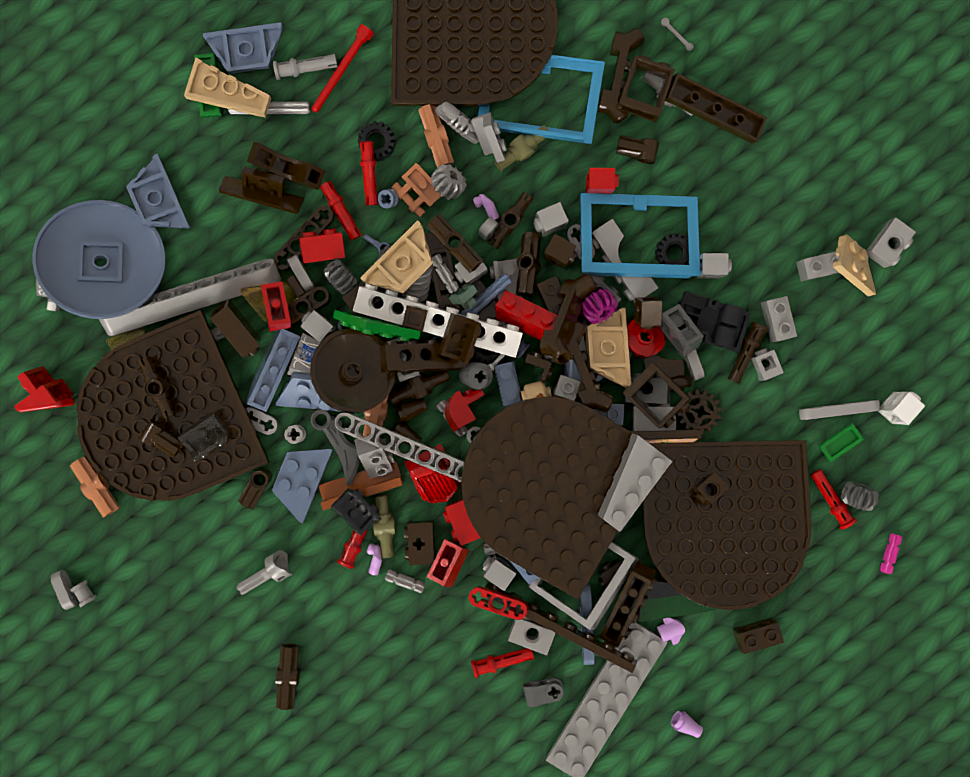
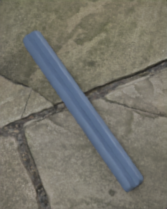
(486, 297)

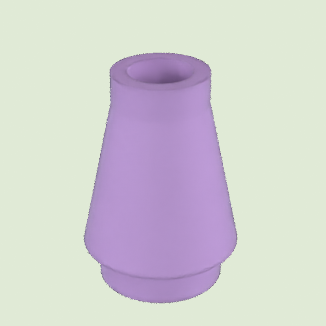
(684, 723)

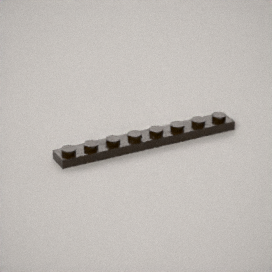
(569, 631)

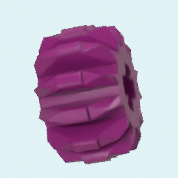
(599, 306)

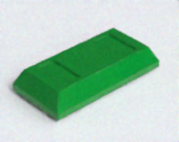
(841, 442)

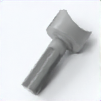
(275, 567)

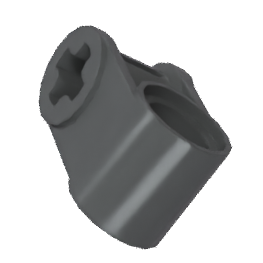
(540, 692)

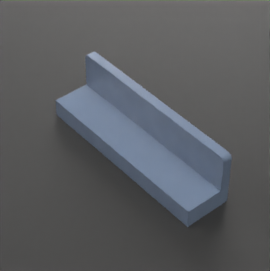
(271, 369)

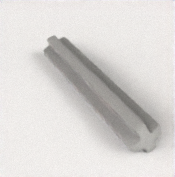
(284, 108)

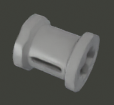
(291, 439)
(83, 593)

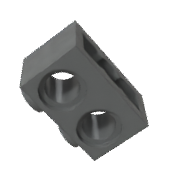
(680, 330)

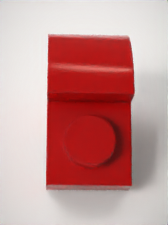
(457, 409)

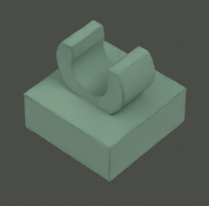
(464, 296)

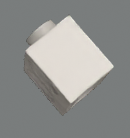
(901, 407)

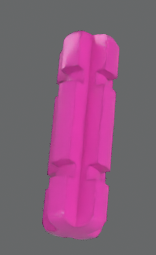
(891, 553)

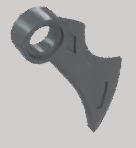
(345, 450)

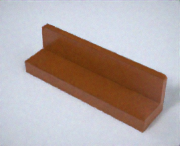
(334, 489)

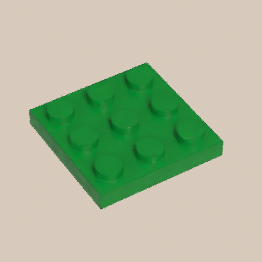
(373, 325)

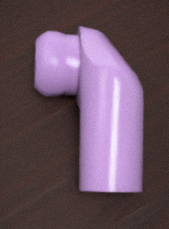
(488, 204)
(375, 565)

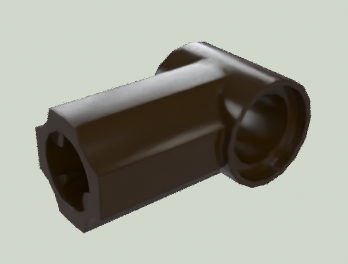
(644, 149)
(156, 436)
(255, 489)

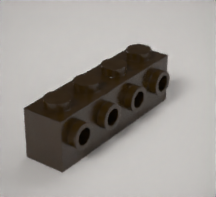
(627, 604)

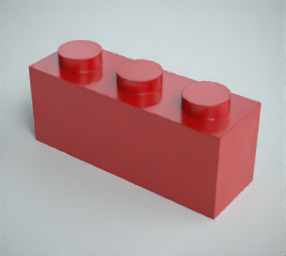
(524, 314)

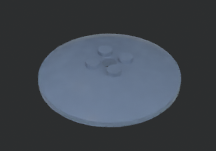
(94, 230)

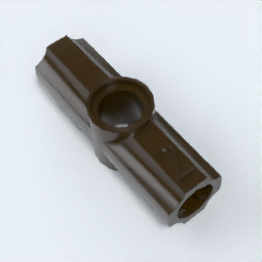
(445, 234)
(528, 276)
(287, 676)

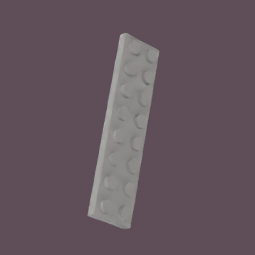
(604, 704)

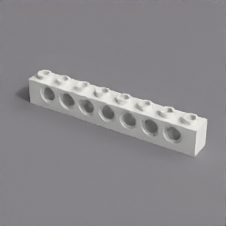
(365, 306)

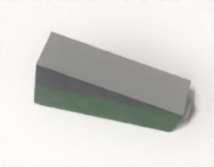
(667, 602)

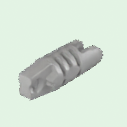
(457, 121)

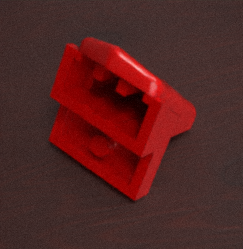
(43, 391)
(431, 484)

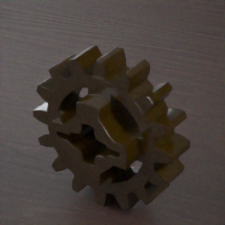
(697, 419)

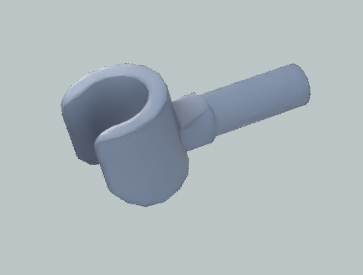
(376, 243)

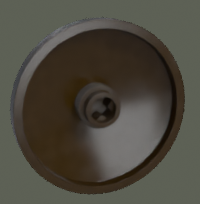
(349, 373)

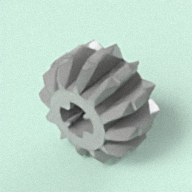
(448, 181)

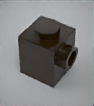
(608, 571)

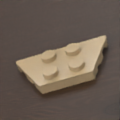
(401, 262)
(854, 265)
(608, 349)

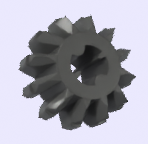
(340, 276)
(859, 496)

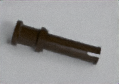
(753, 342)

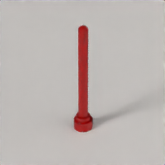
(363, 34)

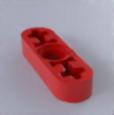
(511, 613)

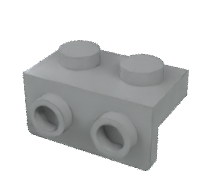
(489, 137)

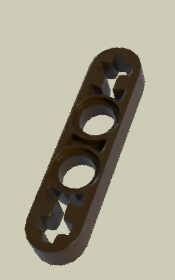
(316, 215)

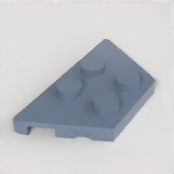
(245, 47)
(156, 197)
(301, 394)
(300, 479)

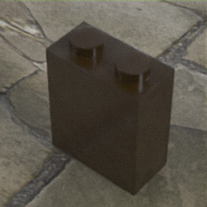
(236, 329)

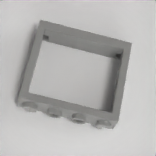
(606, 598)

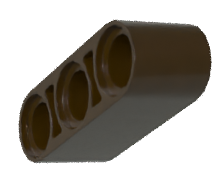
(313, 304)

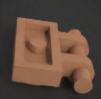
(420, 182)

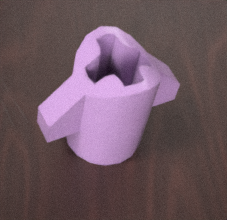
(671, 630)

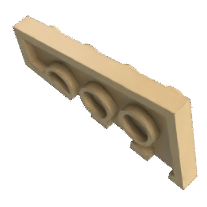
(223, 90)

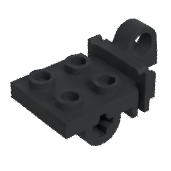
(718, 322)

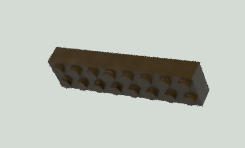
(715, 108)

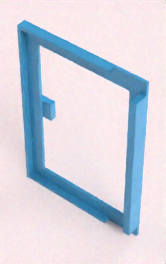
(586, 136)
(639, 202)

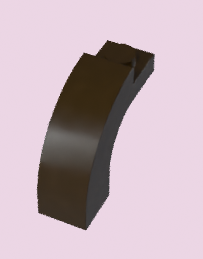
(293, 170)

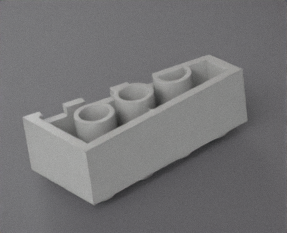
(635, 478)

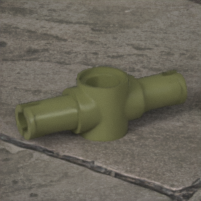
(520, 149)
(385, 527)

